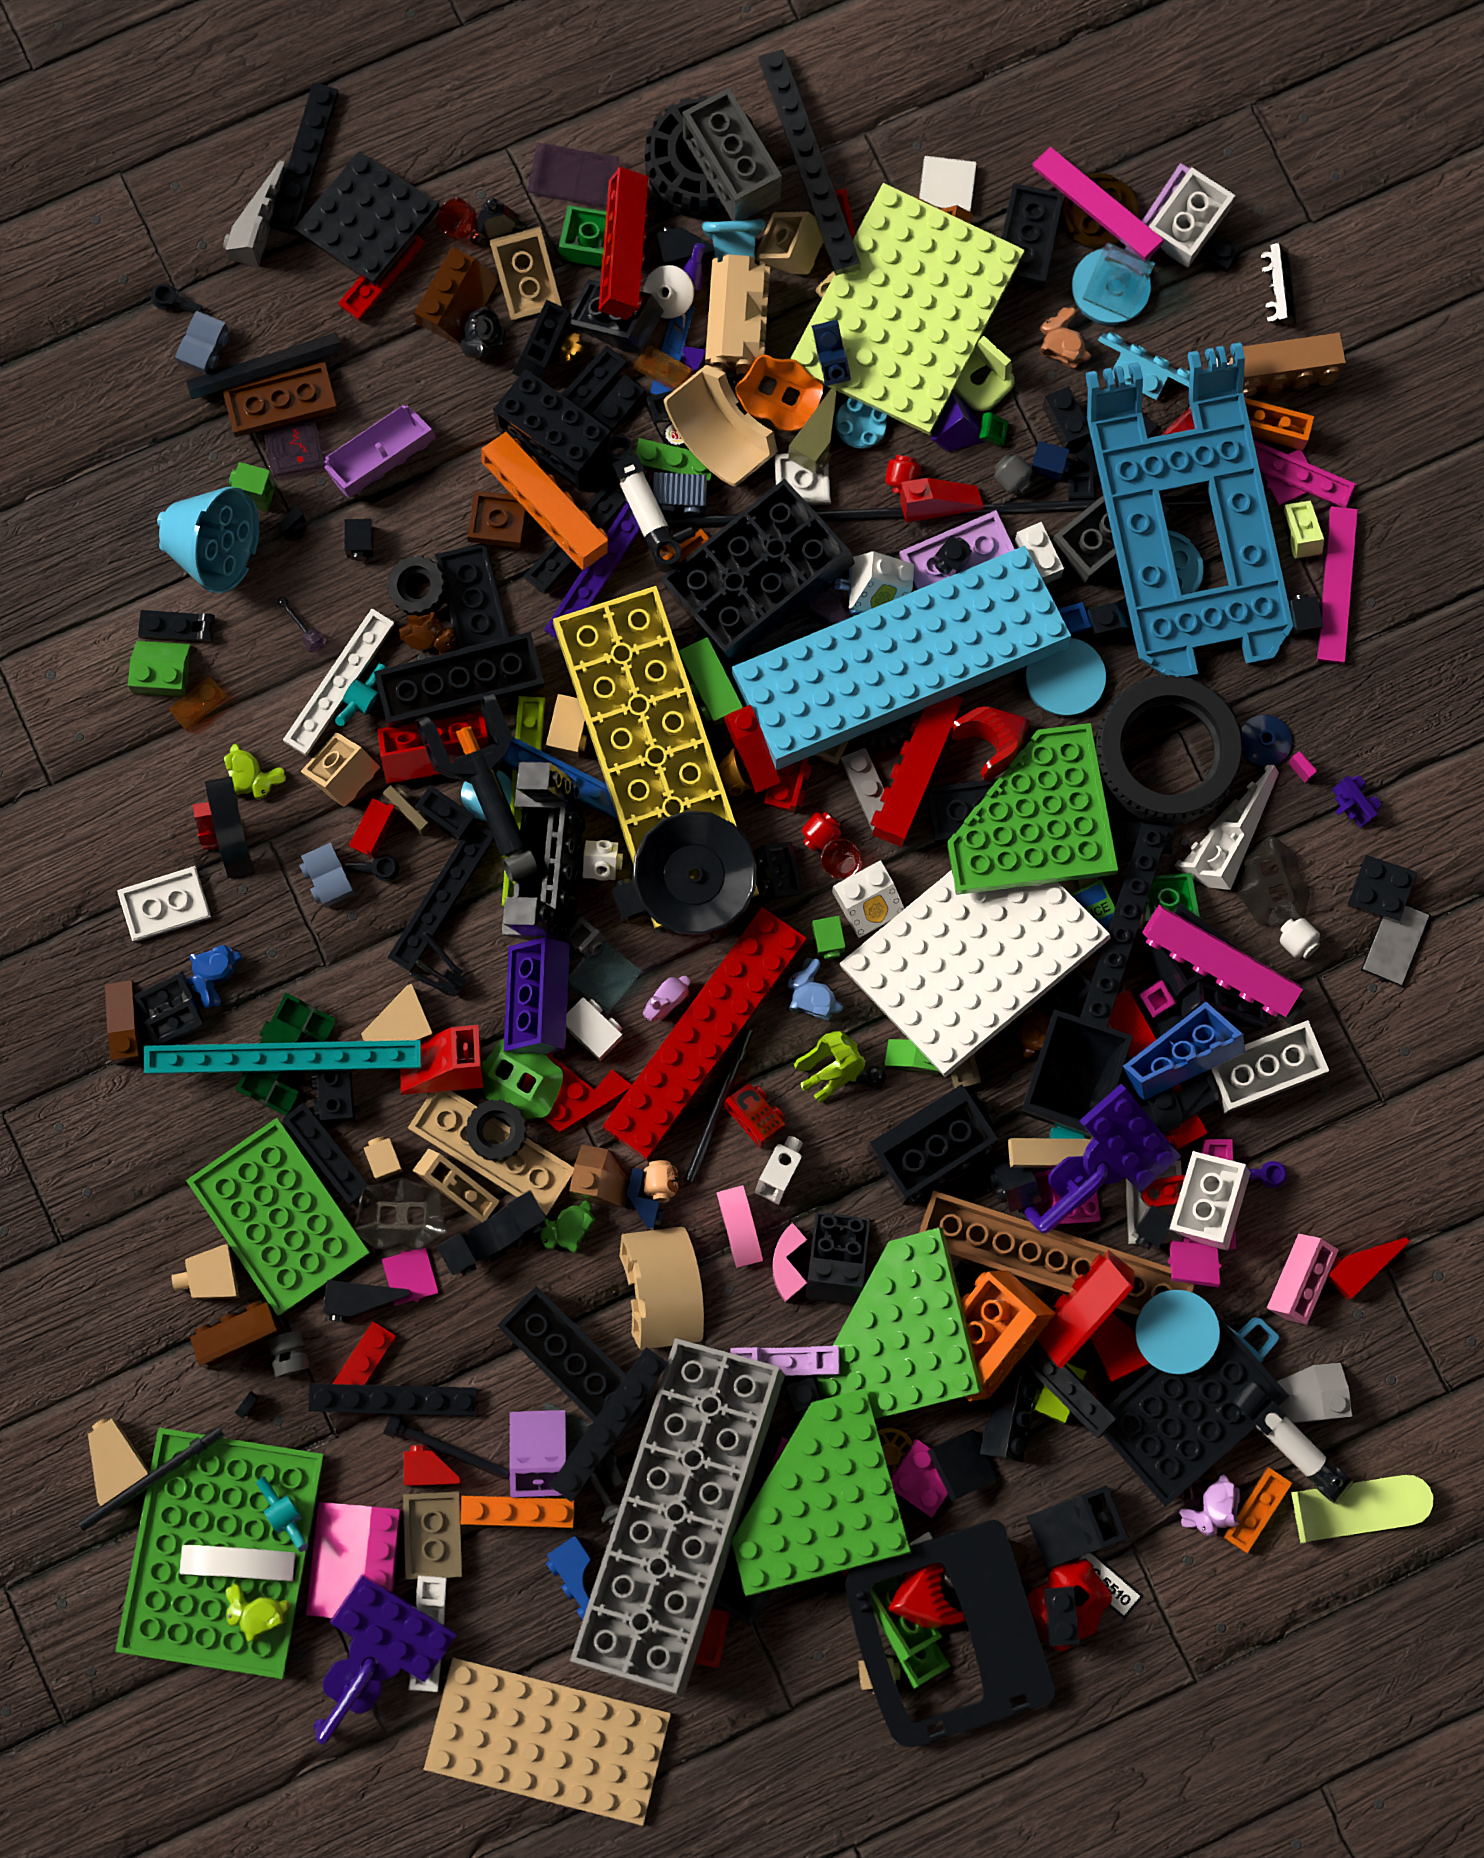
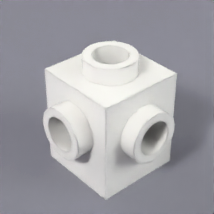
(601, 860)

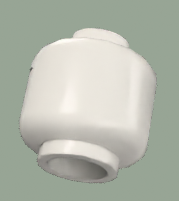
(1299, 938)

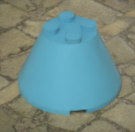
(211, 536)

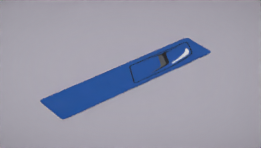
(674, 342)

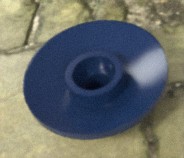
(1264, 753)

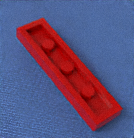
(364, 295)

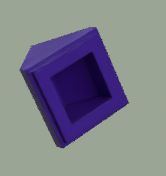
(693, 358)

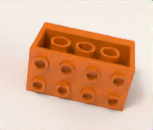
(1002, 1326)

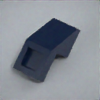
(831, 352)
(647, 1209)

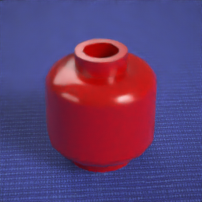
(901, 470)
(820, 830)

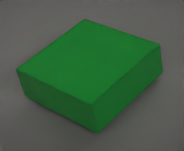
(993, 429)

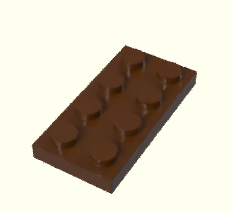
(280, 399)

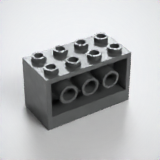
(731, 155)

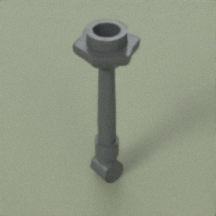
(612, 1510)

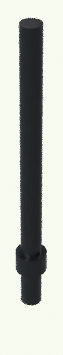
(738, 1056)
(197, 1447)

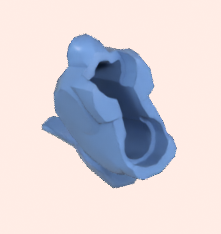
(810, 996)

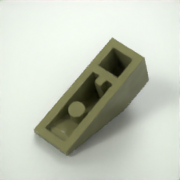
(813, 441)

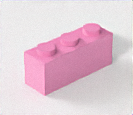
(1302, 1278)

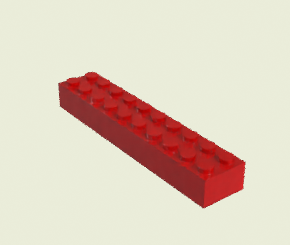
(704, 1034)

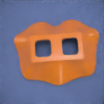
(787, 374)

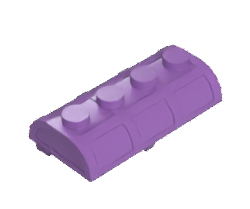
(378, 450)

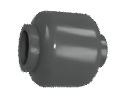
(1013, 473)

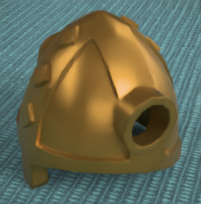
(734, 774)

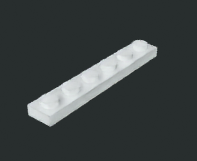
(332, 689)

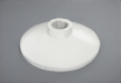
(679, 286)

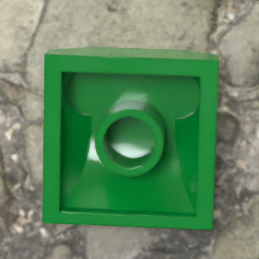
(583, 236)
(1169, 892)

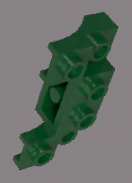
(288, 1025)

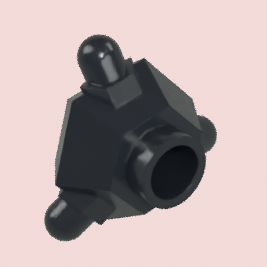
(495, 222)

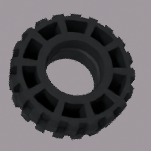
(666, 174)

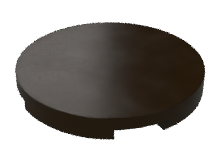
(1083, 227)

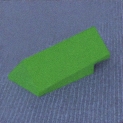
(911, 1643)

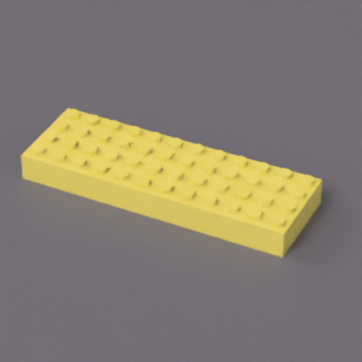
(641, 714)

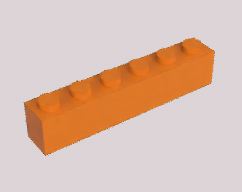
(545, 500)

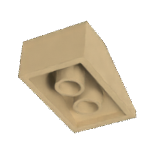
(525, 272)

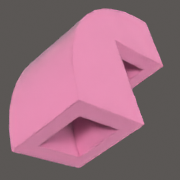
(739, 1226)
(785, 1276)

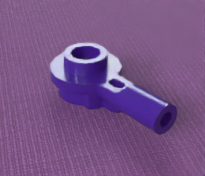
(1271, 1174)

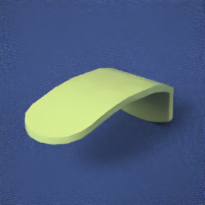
(1363, 1508)

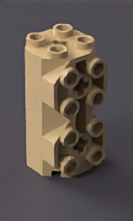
(737, 313)

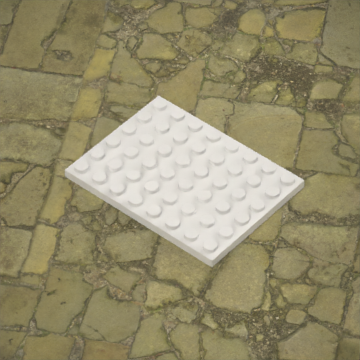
(971, 962)

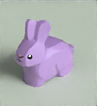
(668, 996)
(1219, 1508)

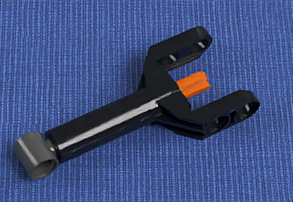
(480, 770)

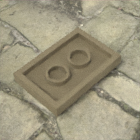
(432, 1535)

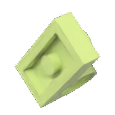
(1306, 534)

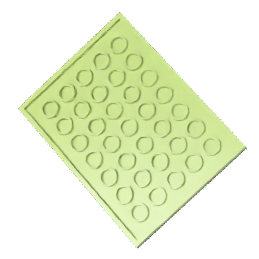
(911, 306)

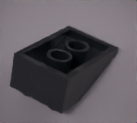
(622, 334)

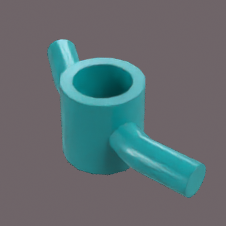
(359, 698)
(282, 1514)

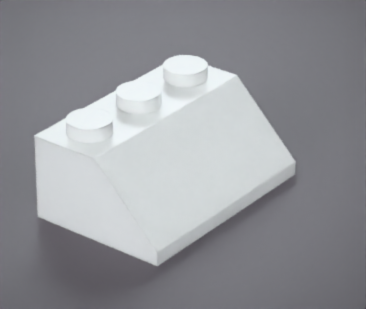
(1191, 216)
(1210, 1200)

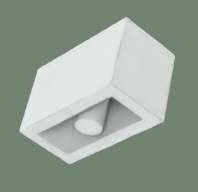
(1041, 551)
(592, 1029)

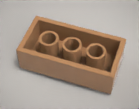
(1292, 363)

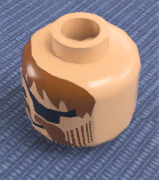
(660, 1180)

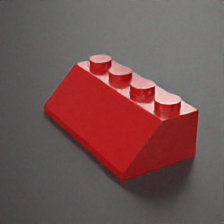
(405, 754)
(1086, 1306)

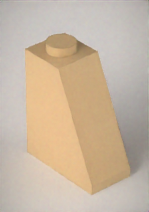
(400, 1020)
(113, 1460)

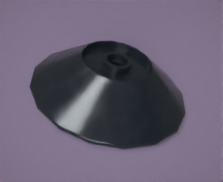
(694, 843)

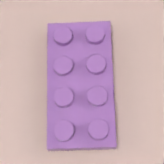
(984, 535)

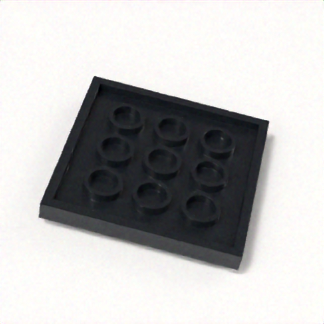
(367, 218)

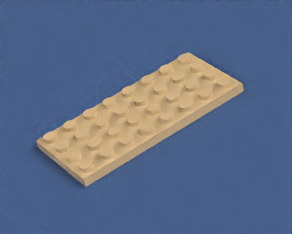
(547, 1741)

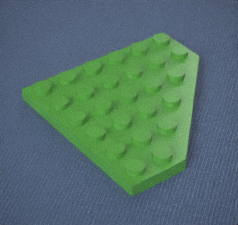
(1038, 819)
(907, 1332)
(823, 1502)

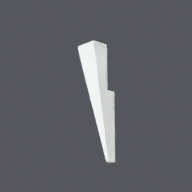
(1221, 852)

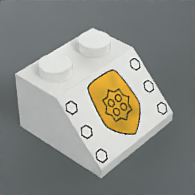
(878, 580)
(868, 899)

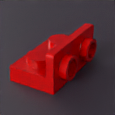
(788, 792)

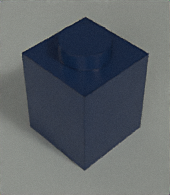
(1051, 461)

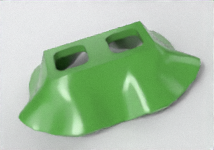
(544, 1092)

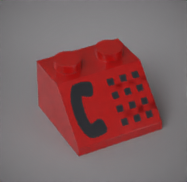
(755, 1114)

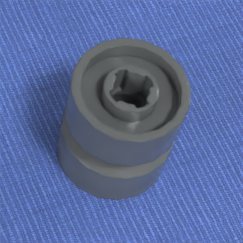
(285, 1344)

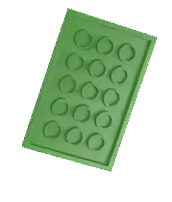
(278, 1217)

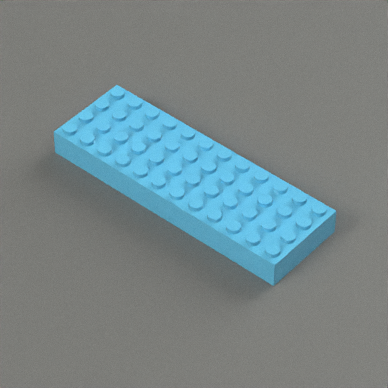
(901, 657)

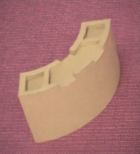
(716, 429)
(665, 1285)

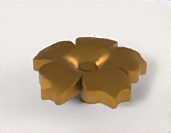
(568, 346)

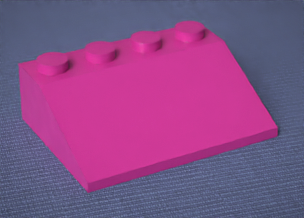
(348, 1544)

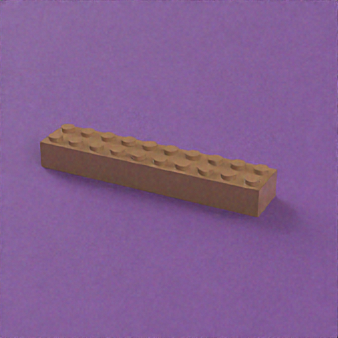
(1038, 1258)

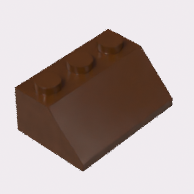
(454, 294)
(234, 1334)

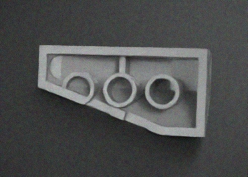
(252, 227)
(1316, 1394)

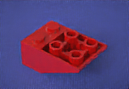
(447, 1063)

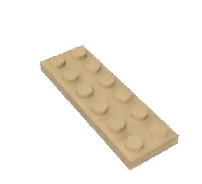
(444, 1123)

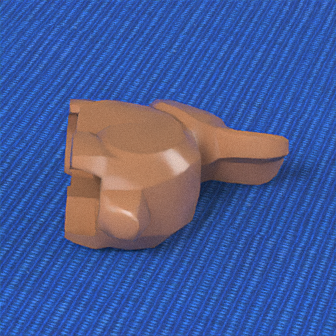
(1061, 342)

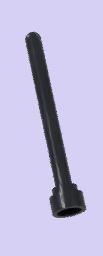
(398, 1428)

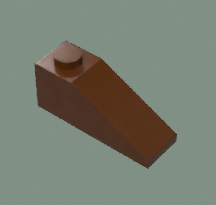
(122, 1023)

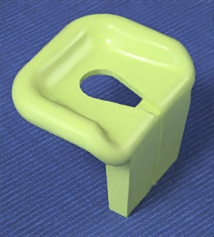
(996, 385)

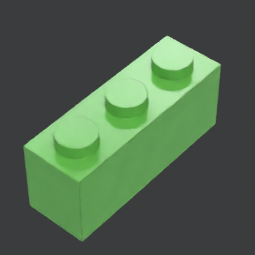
(709, 682)

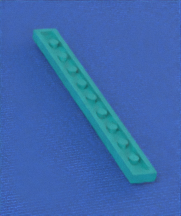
(282, 1057)

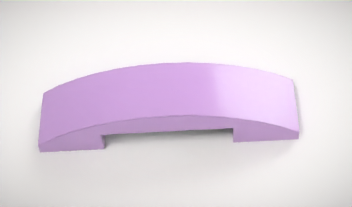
(797, 1360)

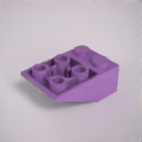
(536, 1451)

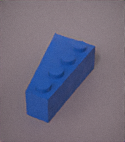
(1183, 1052)

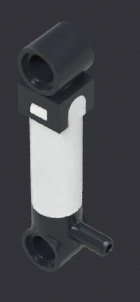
(631, 478)
(1291, 1441)

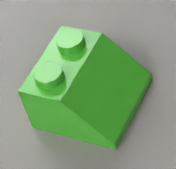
(159, 669)

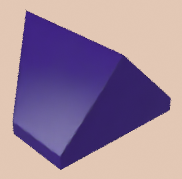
(956, 426)

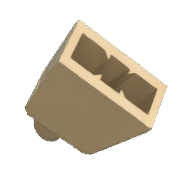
(209, 1275)

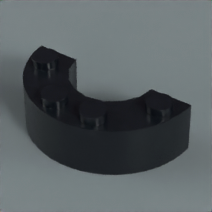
(494, 1235)

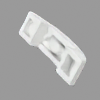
(237, 1562)
(431, 1601)

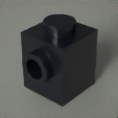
(952, 556)

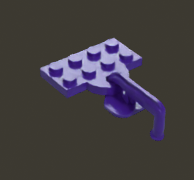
(1121, 1147)
(382, 1630)

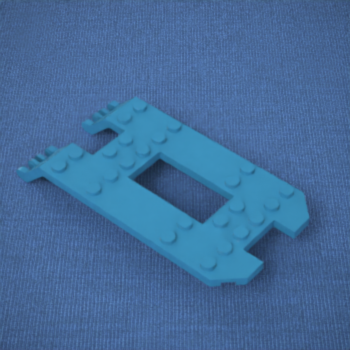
(1216, 453)

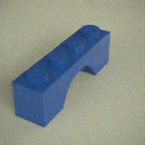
(570, 1562)

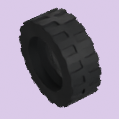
(399, 577)
(500, 1151)

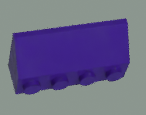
(536, 996)

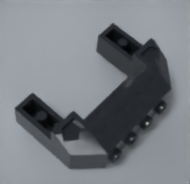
(552, 832)

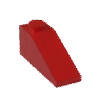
(937, 498)
(752, 748)
(1357, 1269)

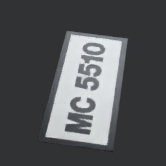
(1123, 1594)

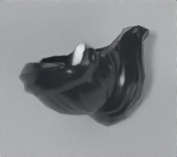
(482, 333)

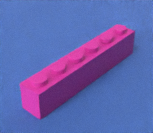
(1221, 960)

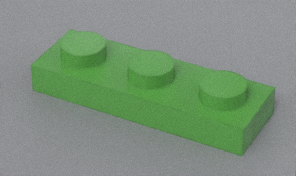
(669, 459)

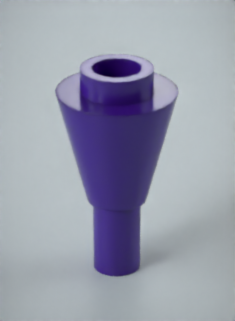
(694, 266)

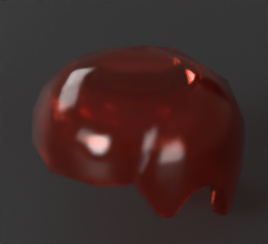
(456, 218)
(841, 859)

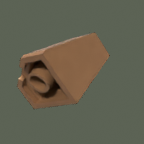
(599, 1178)

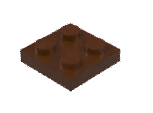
(496, 519)

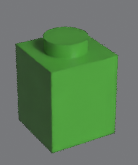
(828, 937)

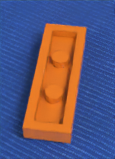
(1257, 1509)

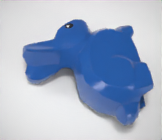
(212, 968)

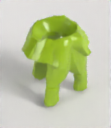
(844, 1069)

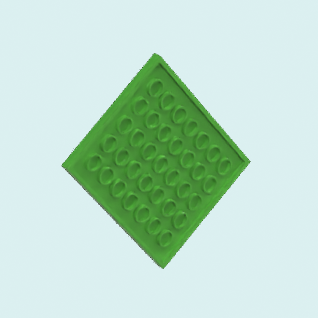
(214, 1505)

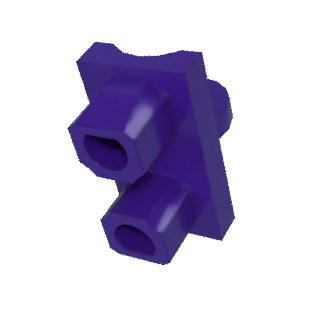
(1354, 802)

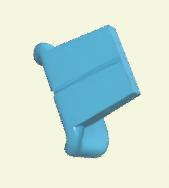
(733, 236)

